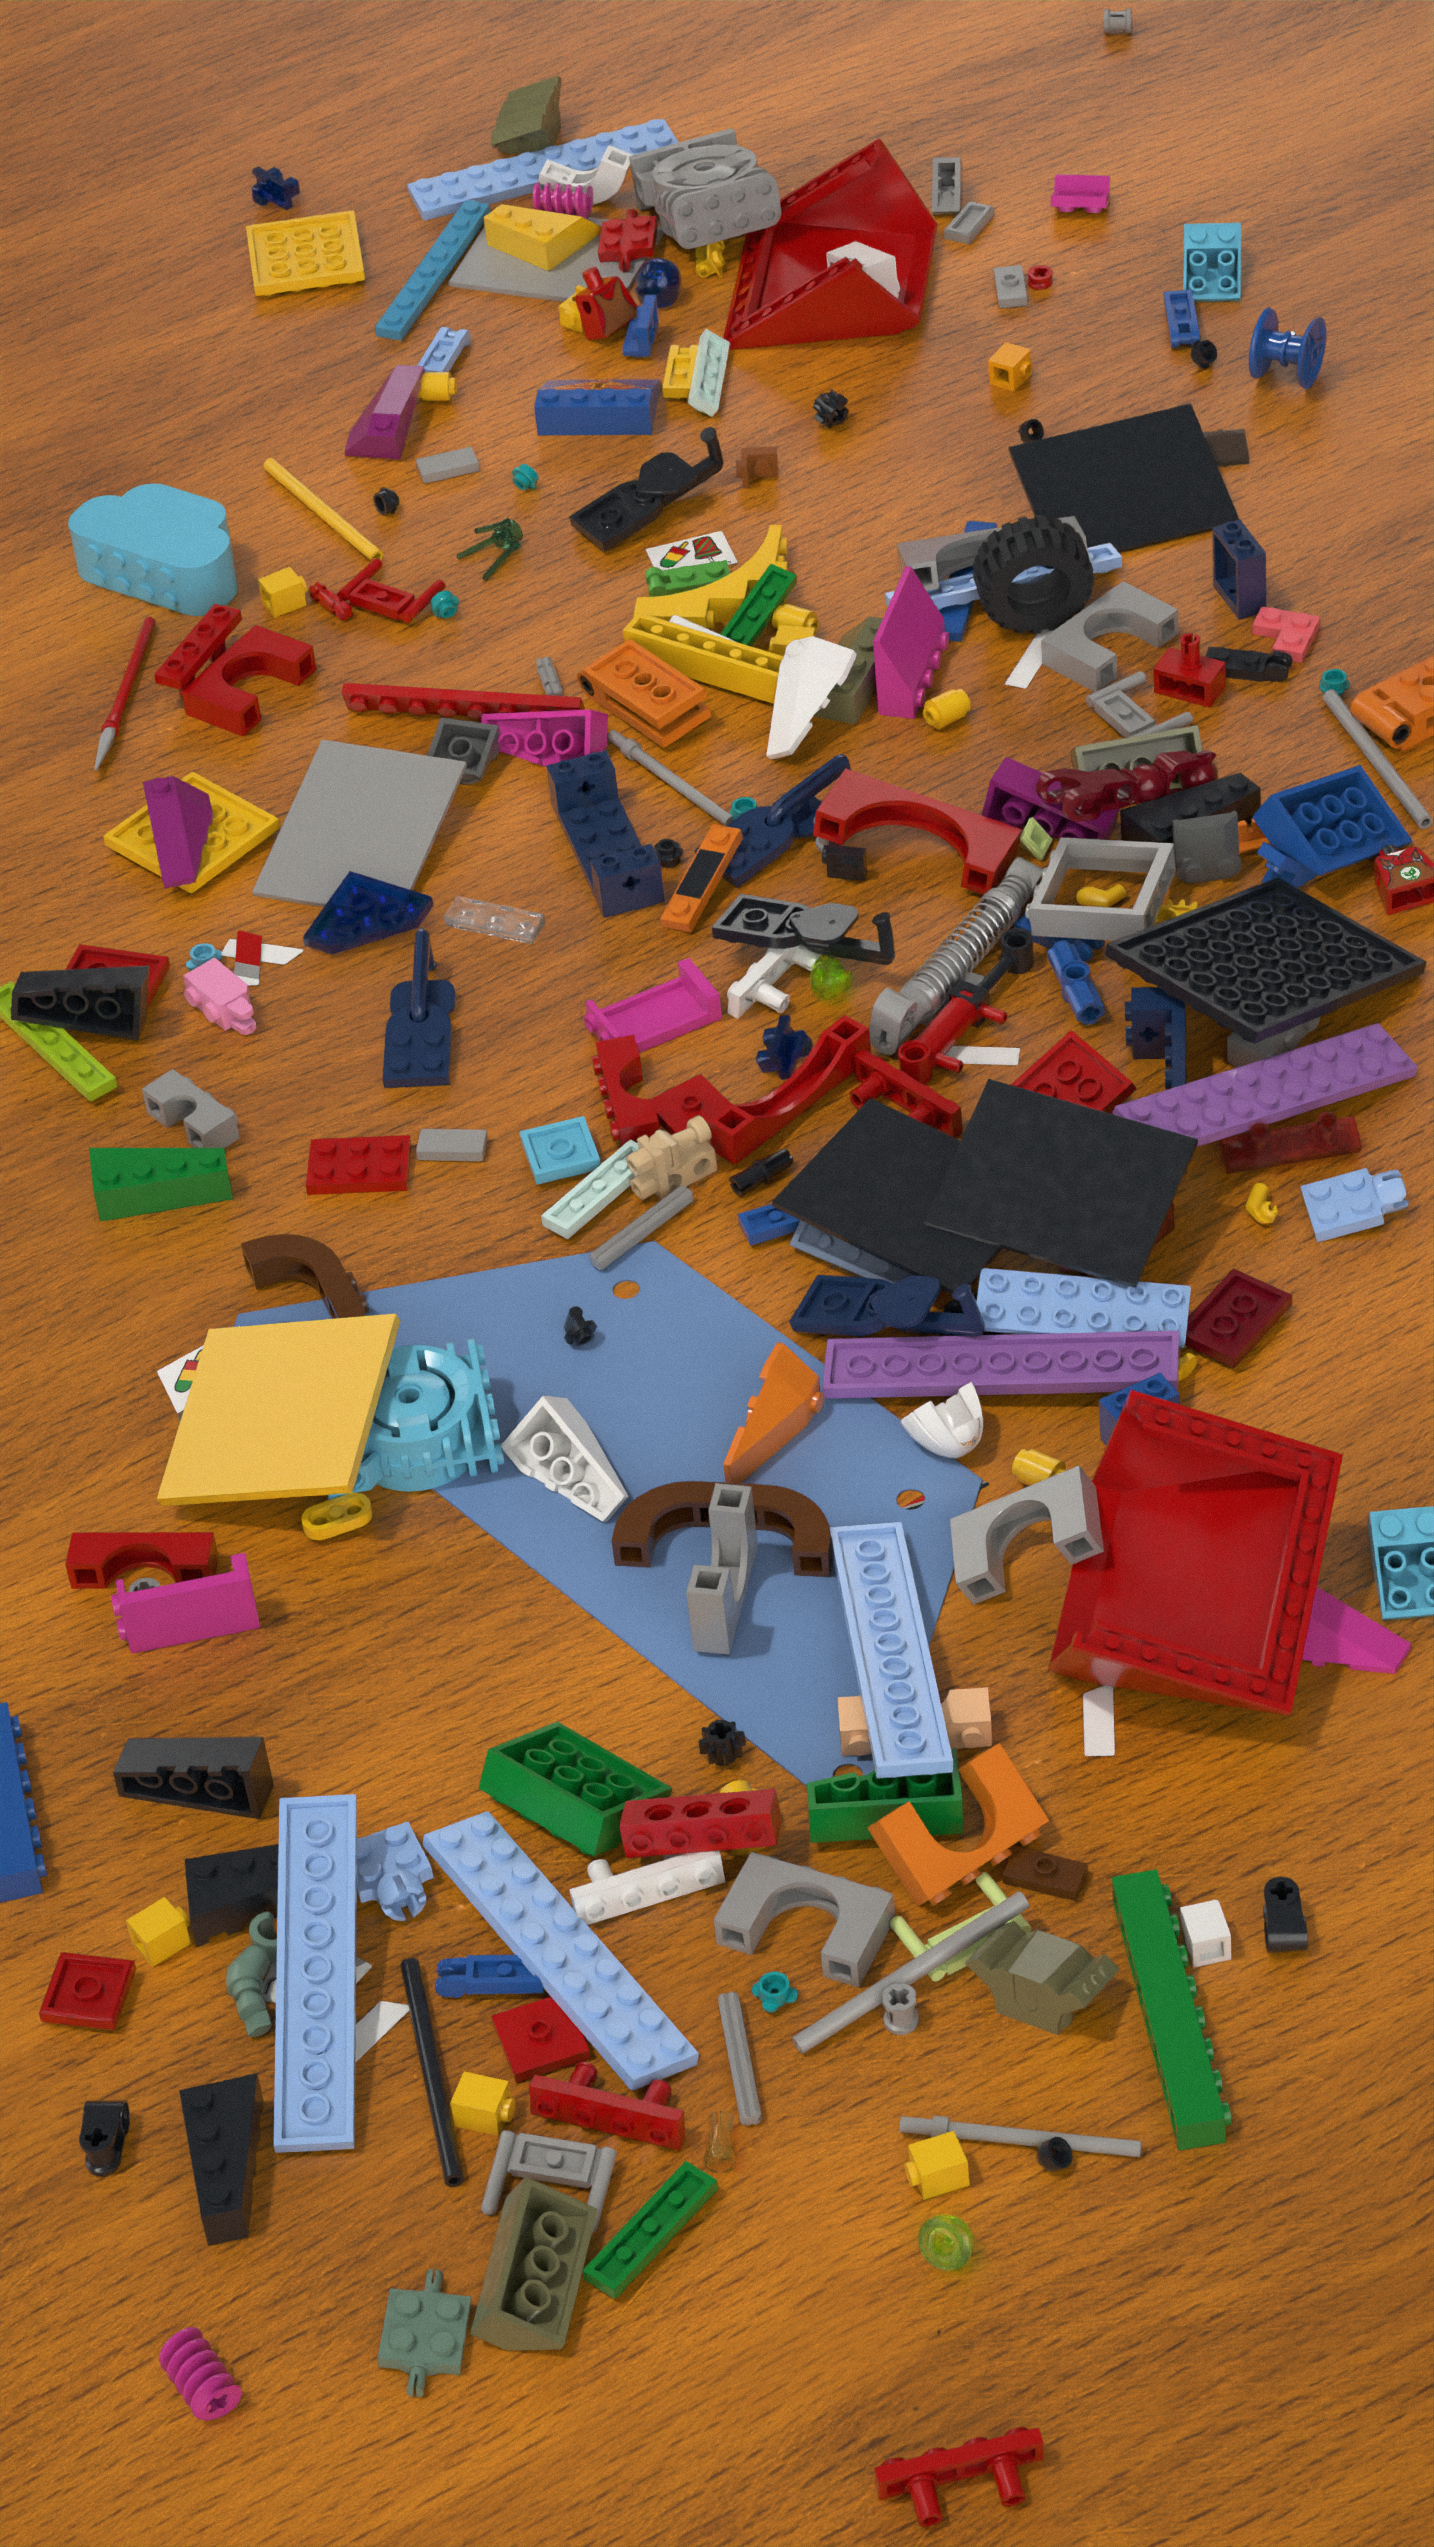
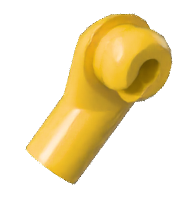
(1100, 898)
(1258, 1206)

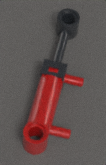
(966, 1008)

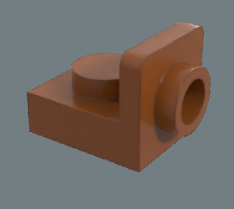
(757, 463)

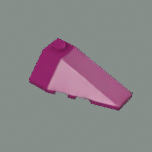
(550, 735)
(1351, 1638)

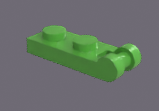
(684, 578)

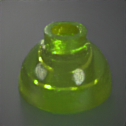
(829, 978)
(946, 2242)

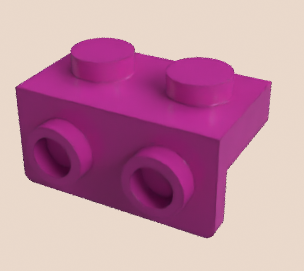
(1081, 191)

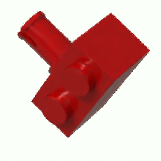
(1189, 675)

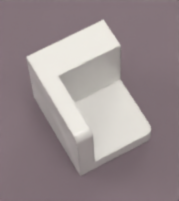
(1205, 1933)

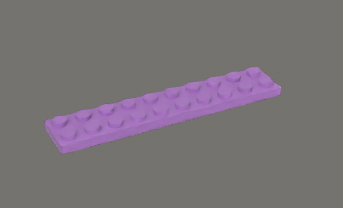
(1276, 1086)
(998, 1363)

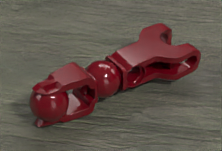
(1115, 789)

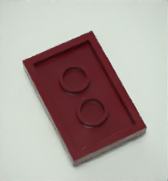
(1235, 1317)

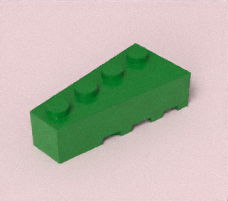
(157, 1179)
(849, 1803)

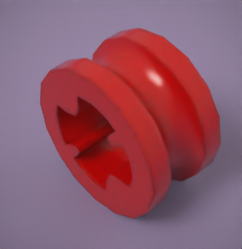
(1040, 277)

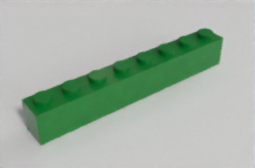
(1169, 2010)

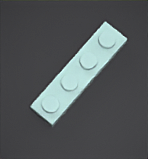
(708, 373)
(591, 1194)

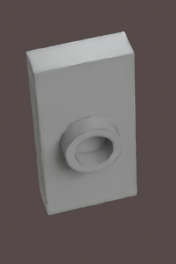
(1010, 286)

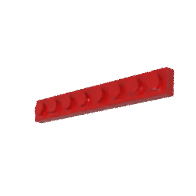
(450, 701)

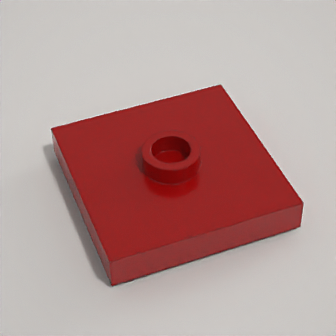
(687, 1101)
(87, 1991)
(539, 2039)

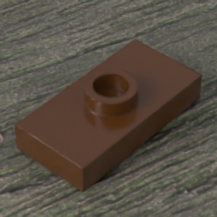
(1045, 1873)

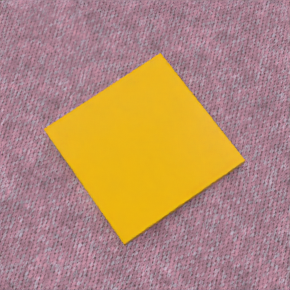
(279, 1410)

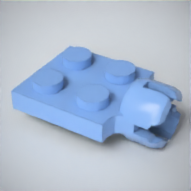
(1353, 1202)
(392, 1871)

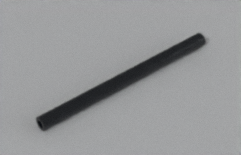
(432, 2073)

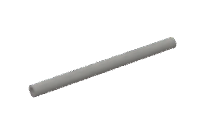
(1377, 759)
(911, 1971)

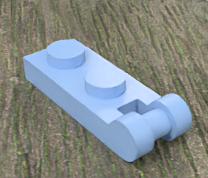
(444, 349)

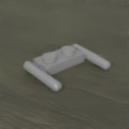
(1125, 714)
(552, 2162)

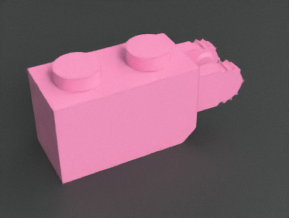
(220, 996)

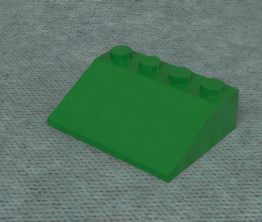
(567, 1785)

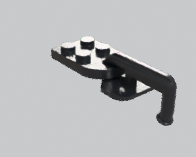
(641, 501)
(791, 924)

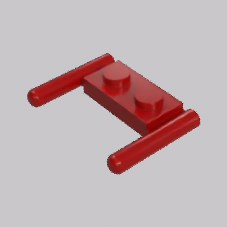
(386, 599)

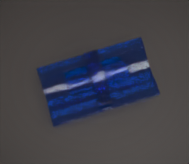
(272, 188)
(783, 1048)

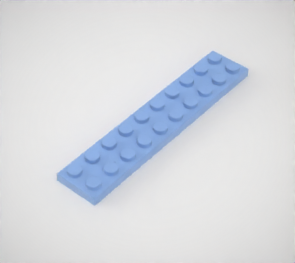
(518, 174)
(890, 1651)
(561, 1951)
(316, 1974)

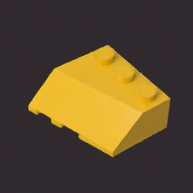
(537, 235)

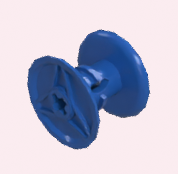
(1287, 348)

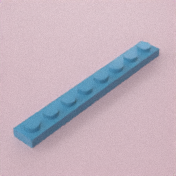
(432, 270)

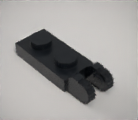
(1252, 664)

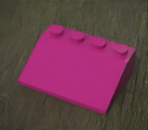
(908, 648)

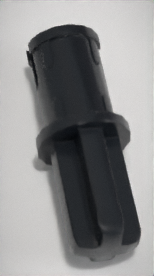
(760, 1172)

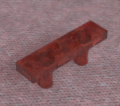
(1291, 1144)

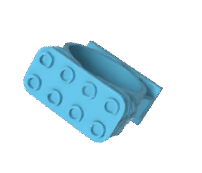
(415, 1401)

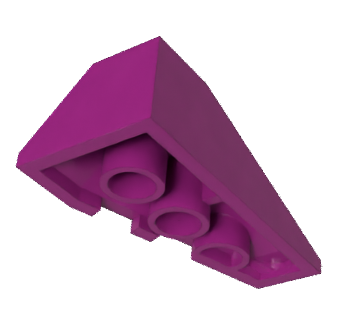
(387, 418)
(179, 827)

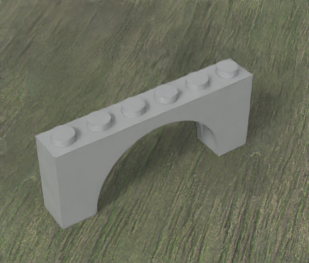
(940, 556)

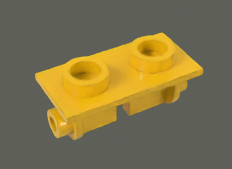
(710, 259)

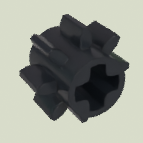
(831, 408)
(722, 1742)

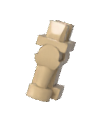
(672, 1160)

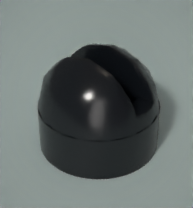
(1037, 428)
(1057, 2159)

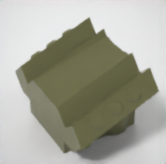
(529, 118)
(1039, 1975)

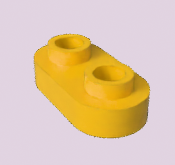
(336, 1516)

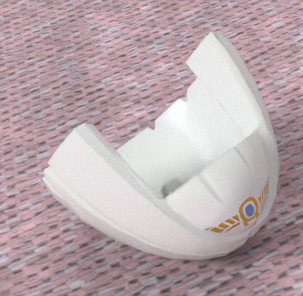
(948, 1428)

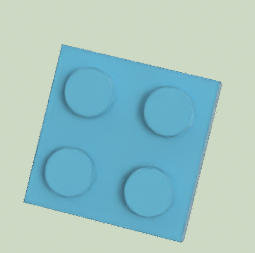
(560, 1150)

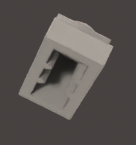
(947, 186)

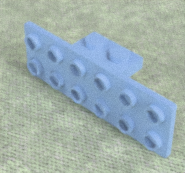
(1077, 1304)

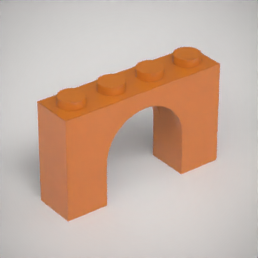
(1009, 1817)

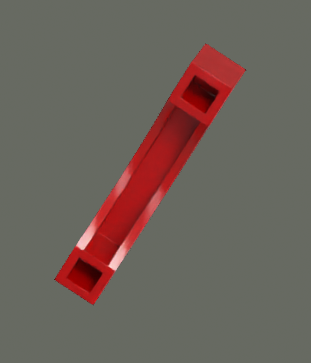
(746, 1126)

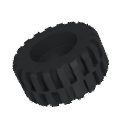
(1025, 546)

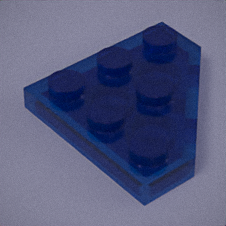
(365, 912)

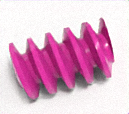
(562, 202)
(199, 2375)

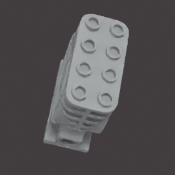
(706, 189)

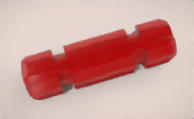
(331, 601)

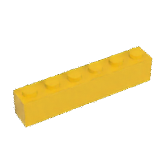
(708, 657)

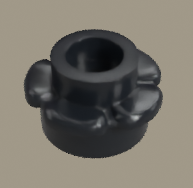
(1203, 353)
(386, 501)
(668, 852)

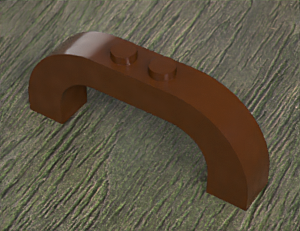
(305, 1260)
(688, 1504)

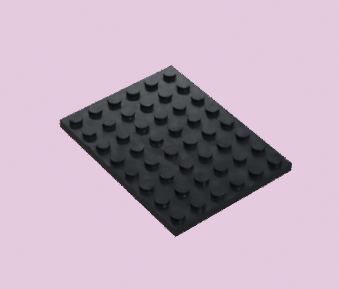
(1265, 959)

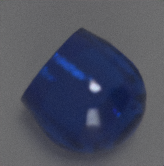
(661, 279)

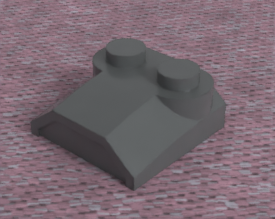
(466, 742)
(1206, 848)

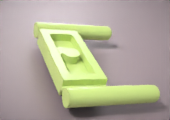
(957, 1962)

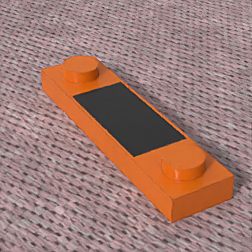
(701, 878)

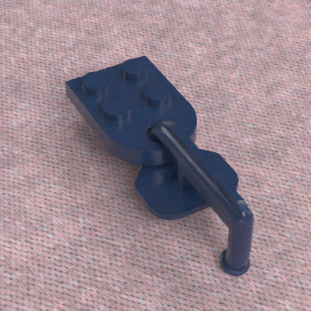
(772, 829)
(419, 1028)
(869, 1304)

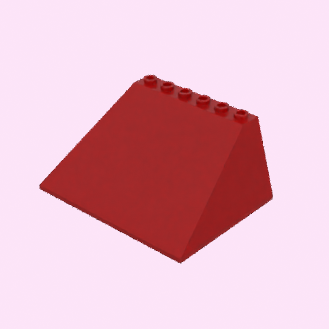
(783, 275)
(1203, 1560)

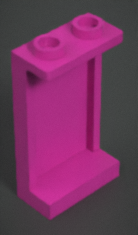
(660, 1011)
(187, 1609)

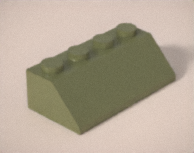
(855, 693)
(1136, 750)
(534, 2269)

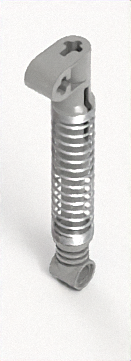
(900, 1013)

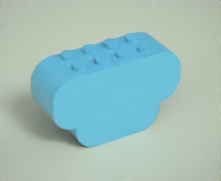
(157, 547)

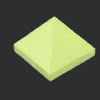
(1035, 839)

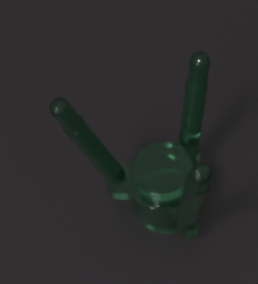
(505, 535)

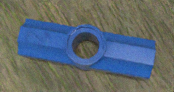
(1075, 982)

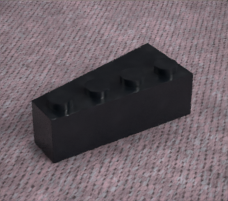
(231, 1890)

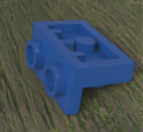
(642, 329)

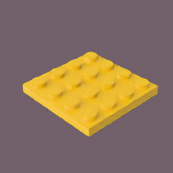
(305, 253)
(234, 832)

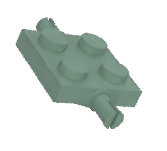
(424, 2332)

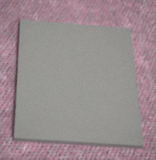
(499, 272)
(361, 815)

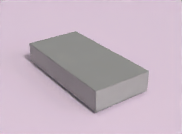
(969, 222)
(447, 465)
(452, 1145)

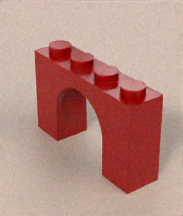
(255, 653)

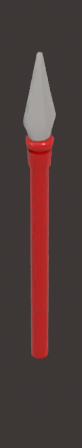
(112, 723)

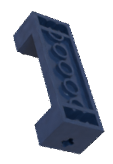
(601, 836)
(1158, 1031)

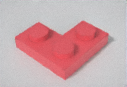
(1291, 629)

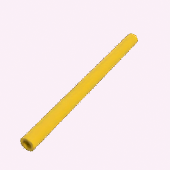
(323, 510)

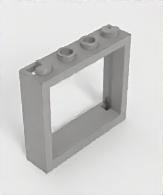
(1101, 922)

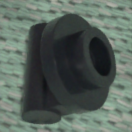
(577, 1329)

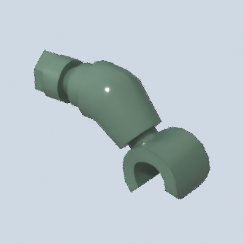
(247, 1971)

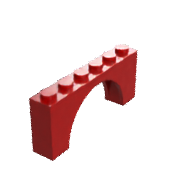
(866, 802)

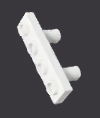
(762, 975)
(644, 1886)

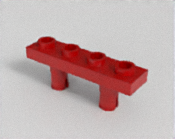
(202, 643)
(897, 1086)
(608, 2112)
(972, 2459)

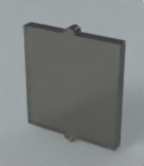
(1228, 447)

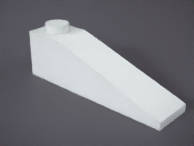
(804, 681)
(564, 1455)

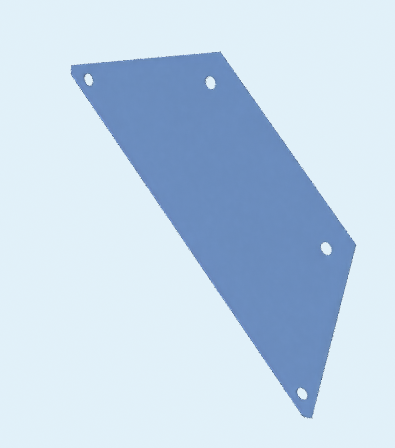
(664, 1402)

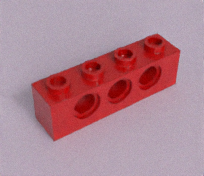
(700, 1823)

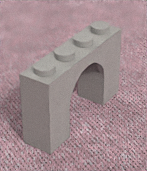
(1119, 610)
(985, 1532)
(719, 1590)
(772, 1886)

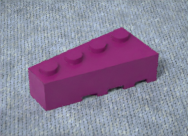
(1014, 801)

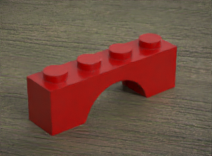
(620, 1069)
(100, 1557)

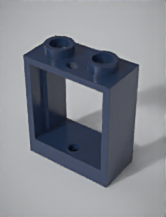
(1239, 569)

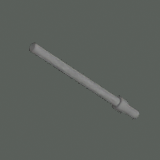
(634, 751)
(942, 2124)

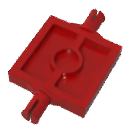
(628, 239)

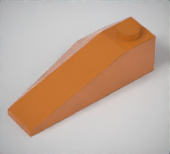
(775, 1416)

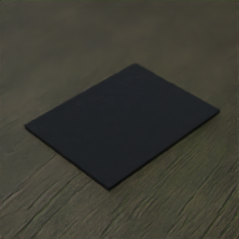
(1128, 479)
(1061, 1182)
(876, 1191)

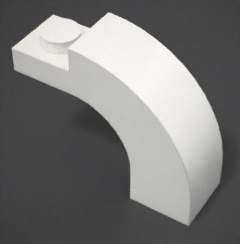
(604, 179)

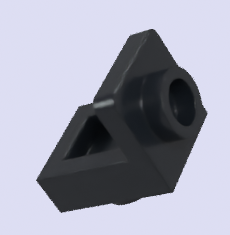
(845, 862)

